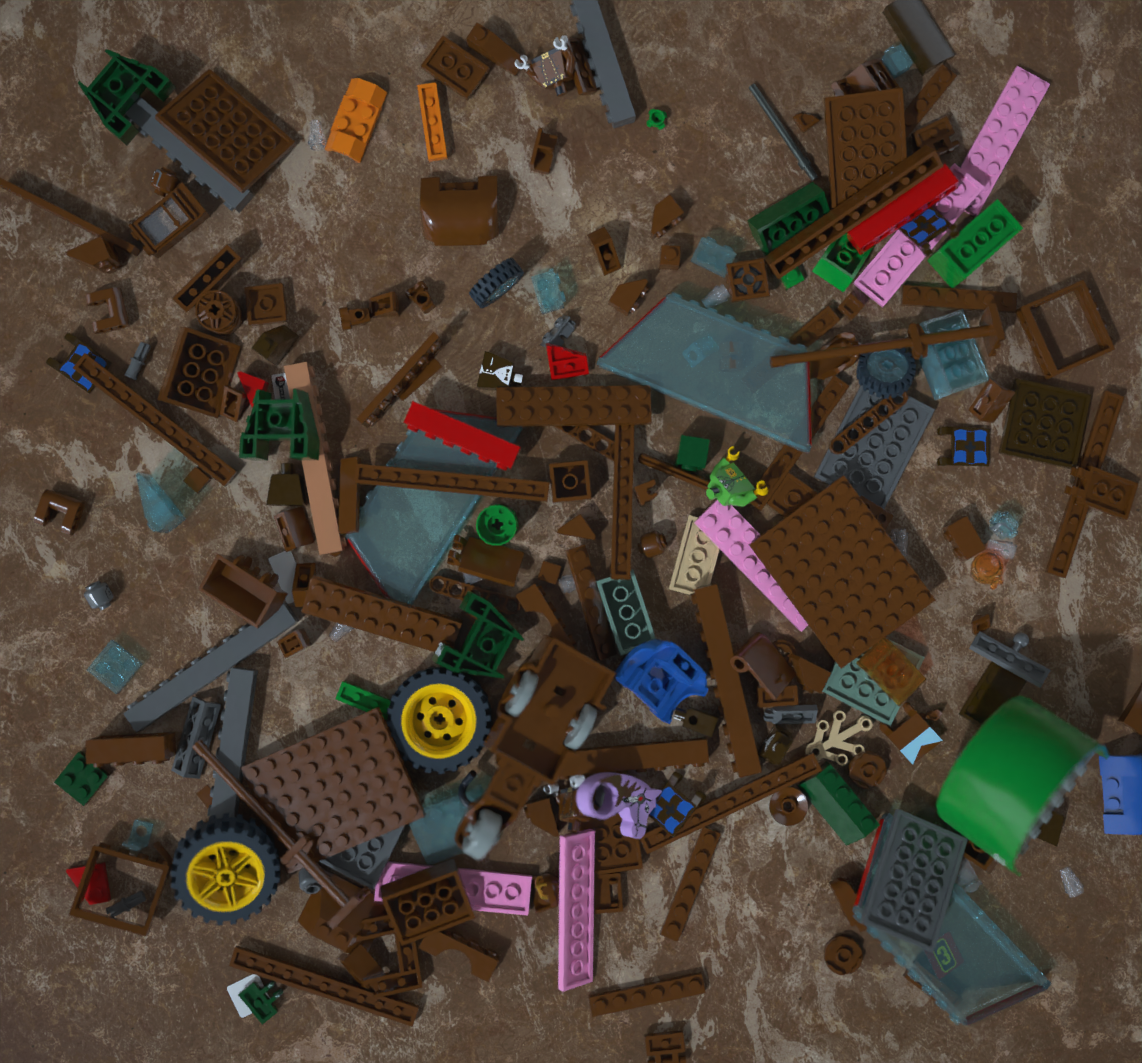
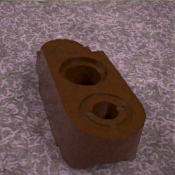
(846, 898)

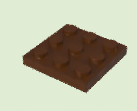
(612, 849)

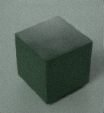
(692, 453)

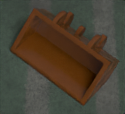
(243, 590)

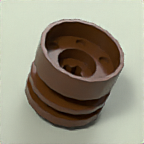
(227, 318)

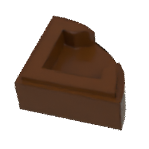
(805, 121)

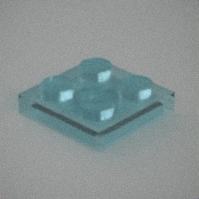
(114, 666)

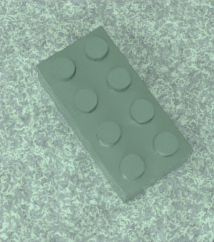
(625, 612)

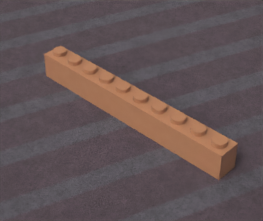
(317, 472)

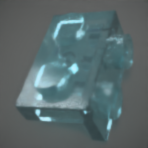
(713, 256)
(547, 291)

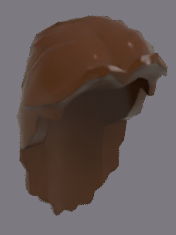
(830, 367)

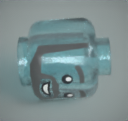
(1004, 525)

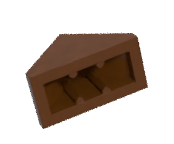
(384, 305)
(233, 403)
(577, 528)
(294, 642)

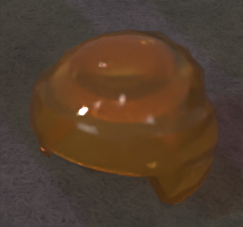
(987, 569)

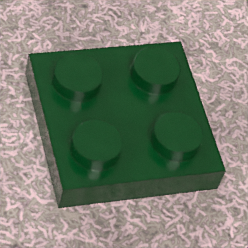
(81, 779)

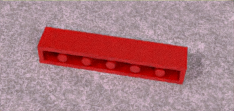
(903, 209)
(461, 435)

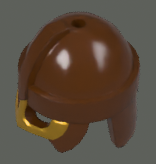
(545, 892)

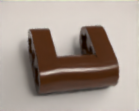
(116, 308)
(52, 501)

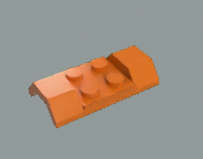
(356, 119)

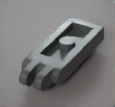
(791, 714)

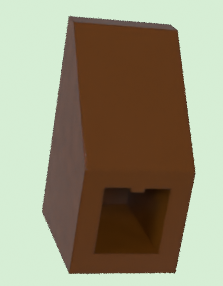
(665, 214)
(627, 294)

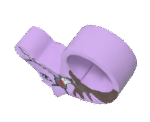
(623, 795)

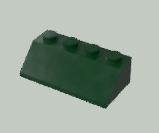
(788, 217)
(838, 805)

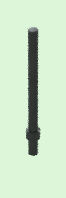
(803, 162)

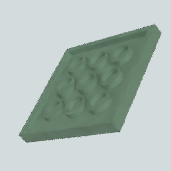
(861, 692)

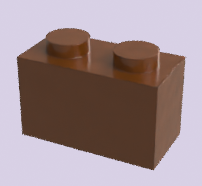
(963, 538)

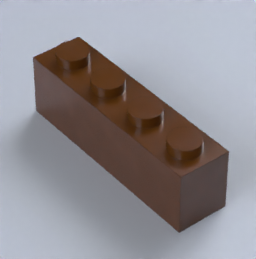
(206, 277)

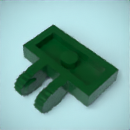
(259, 1002)

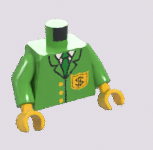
(731, 485)

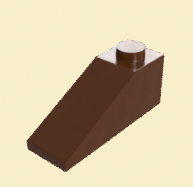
(493, 48)

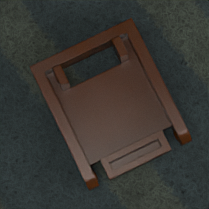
(602, 899)

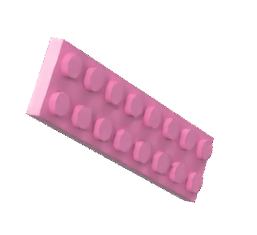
(1002, 132)
(901, 256)
(732, 535)
(486, 889)
(576, 909)

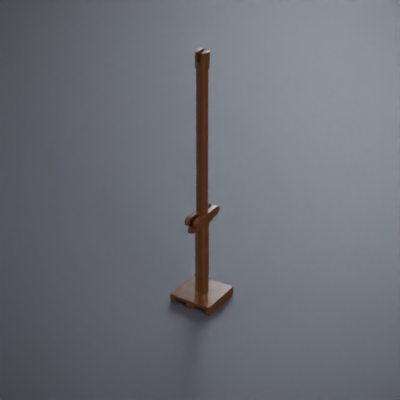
(989, 328)
(297, 851)

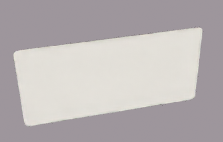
(284, 566)

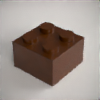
(570, 481)

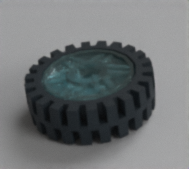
(496, 282)
(886, 372)

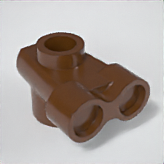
(419, 295)
(349, 319)

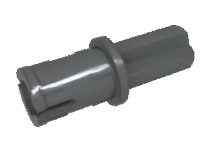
(138, 360)
(126, 904)

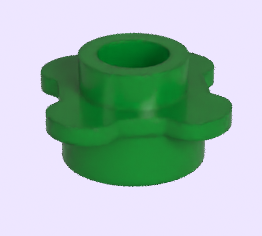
(661, 115)

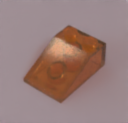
(891, 670)

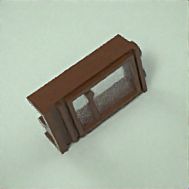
(168, 221)

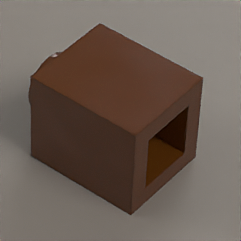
(669, 257)

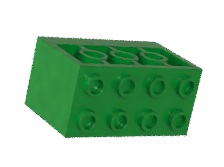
(975, 244)

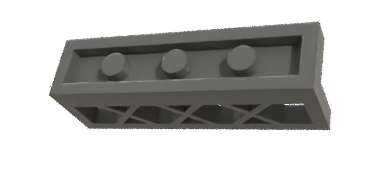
(204, 725)

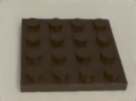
(1045, 424)

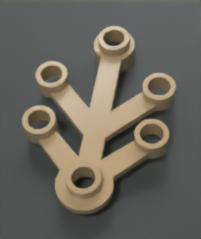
(836, 739)

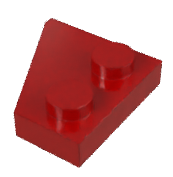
(566, 362)
(98, 888)

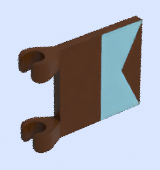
(913, 736)

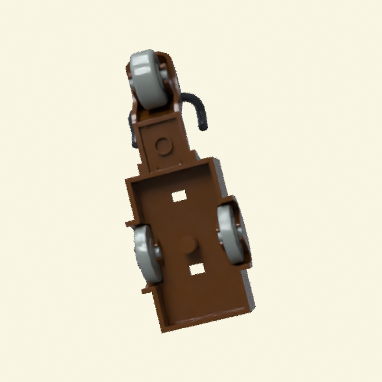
(537, 714)

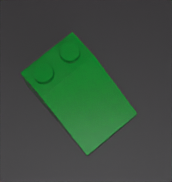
(840, 263)

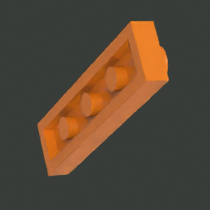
(432, 121)

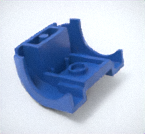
(661, 676)
(1122, 794)

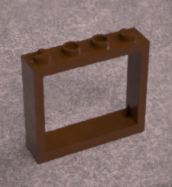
(1037, 342)
(78, 912)

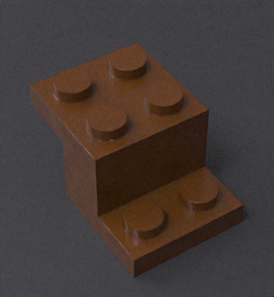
(866, 78)

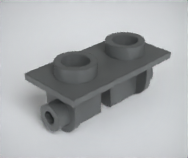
(561, 327)

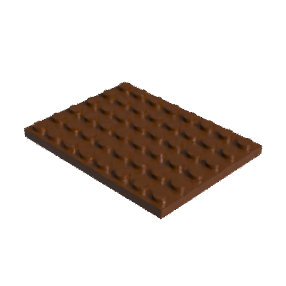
(842, 571)
(336, 787)

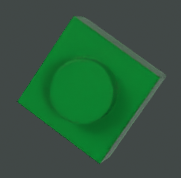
(792, 278)

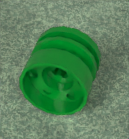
(491, 534)

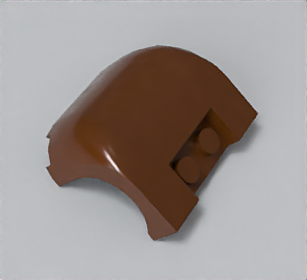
(459, 211)

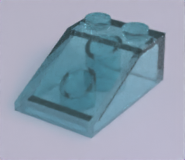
(157, 506)

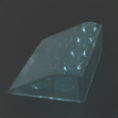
(955, 364)
(437, 829)

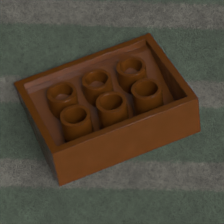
(198, 372)
(427, 902)

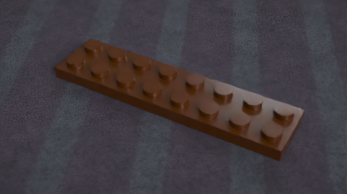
(573, 406)
(379, 615)

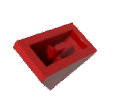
(251, 385)

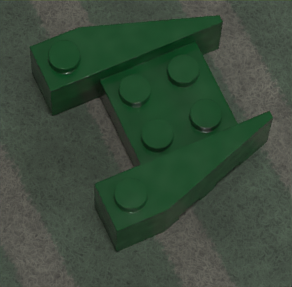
(118, 89)
(280, 421)
(483, 645)

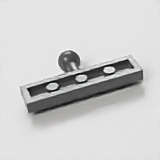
(1010, 658)

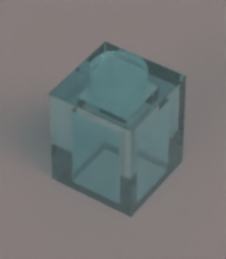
(897, 60)

